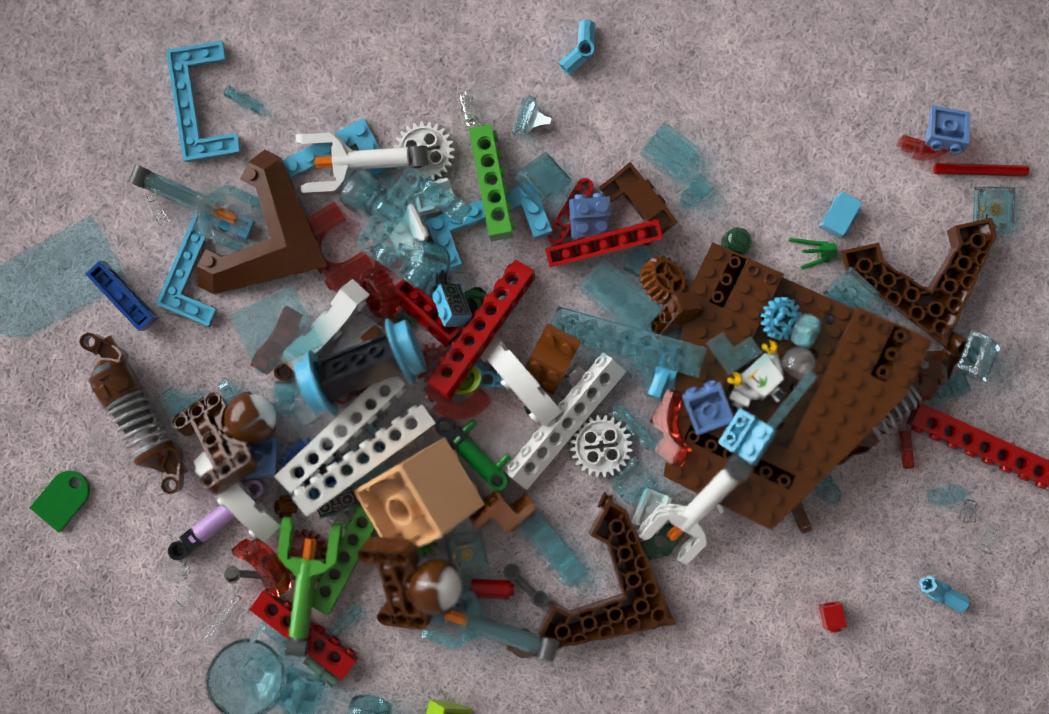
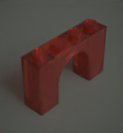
(337, 273)

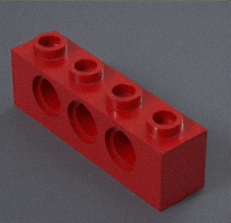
(425, 312)

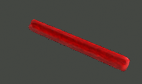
(981, 169)

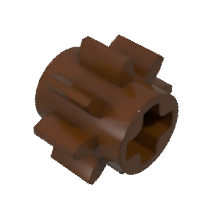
(285, 506)

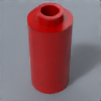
(492, 588)

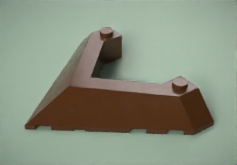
(291, 242)
(939, 305)
(638, 606)

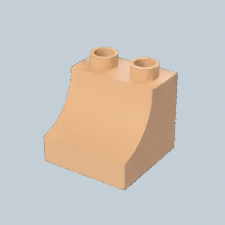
(420, 496)

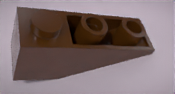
(676, 312)

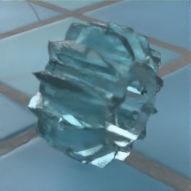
(806, 331)

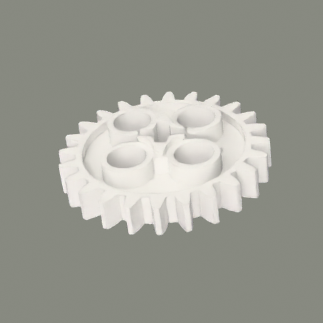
(418, 136)
(599, 428)

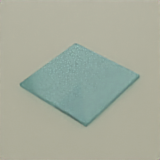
(275, 330)

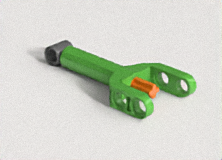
(306, 570)

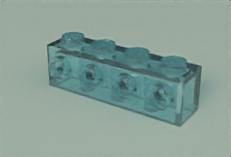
(554, 550)

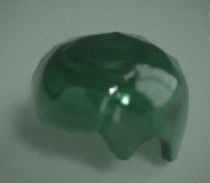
(737, 240)
(474, 298)

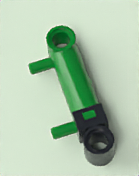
(461, 442)

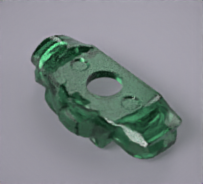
(654, 552)

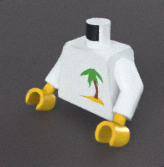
(762, 377)

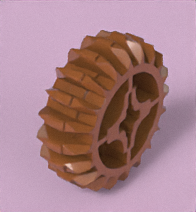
(662, 279)

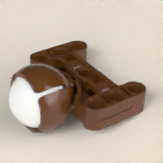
(241, 423)
(411, 590)

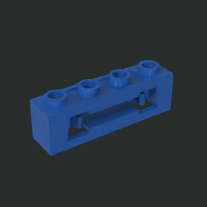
(122, 295)

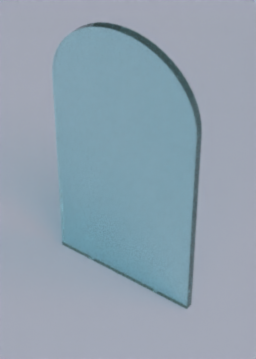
(51, 278)

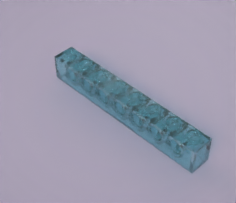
(631, 341)

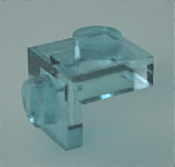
(637, 258)

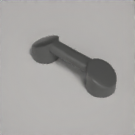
(233, 575)
(537, 598)

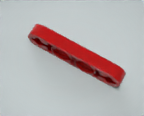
(566, 211)

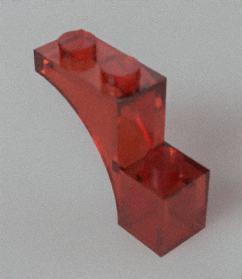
(665, 419)

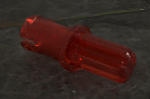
(906, 449)

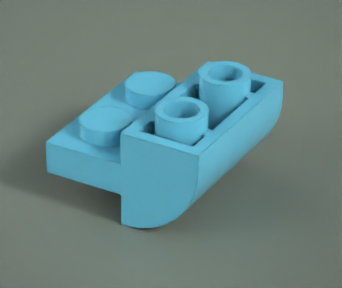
(747, 437)

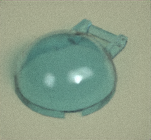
(247, 675)

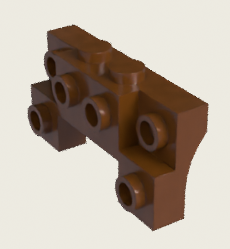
(640, 195)

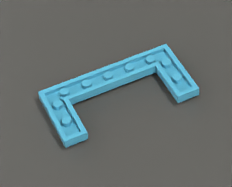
(179, 65)
(352, 135)
(442, 225)
(180, 273)

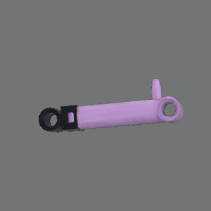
(210, 525)

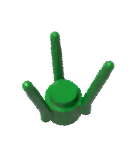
(825, 250)

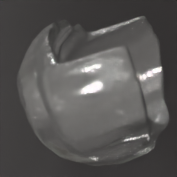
(798, 362)

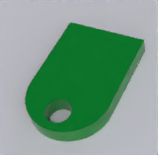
(61, 500)

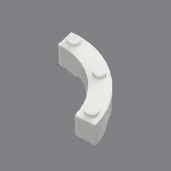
(330, 323)
(521, 382)
(237, 499)

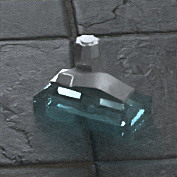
(530, 117)

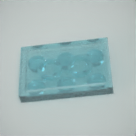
(633, 426)

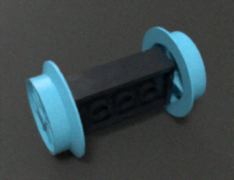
(359, 367)

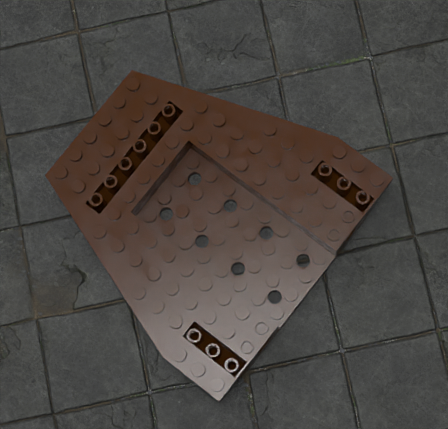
(861, 371)

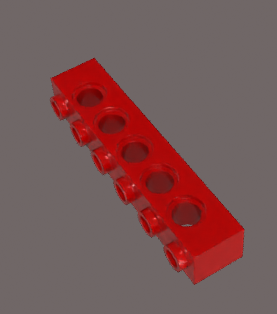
(604, 242)
(323, 656)

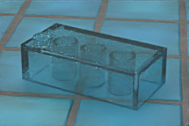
(618, 296)

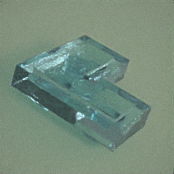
(733, 357)

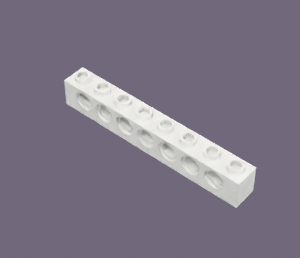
(423, 421)
(564, 430)
(287, 476)

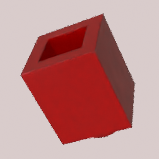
(832, 616)

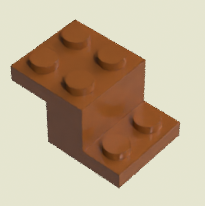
(552, 357)
(503, 512)

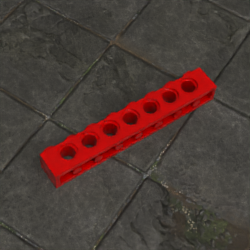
(448, 386)
(918, 422)

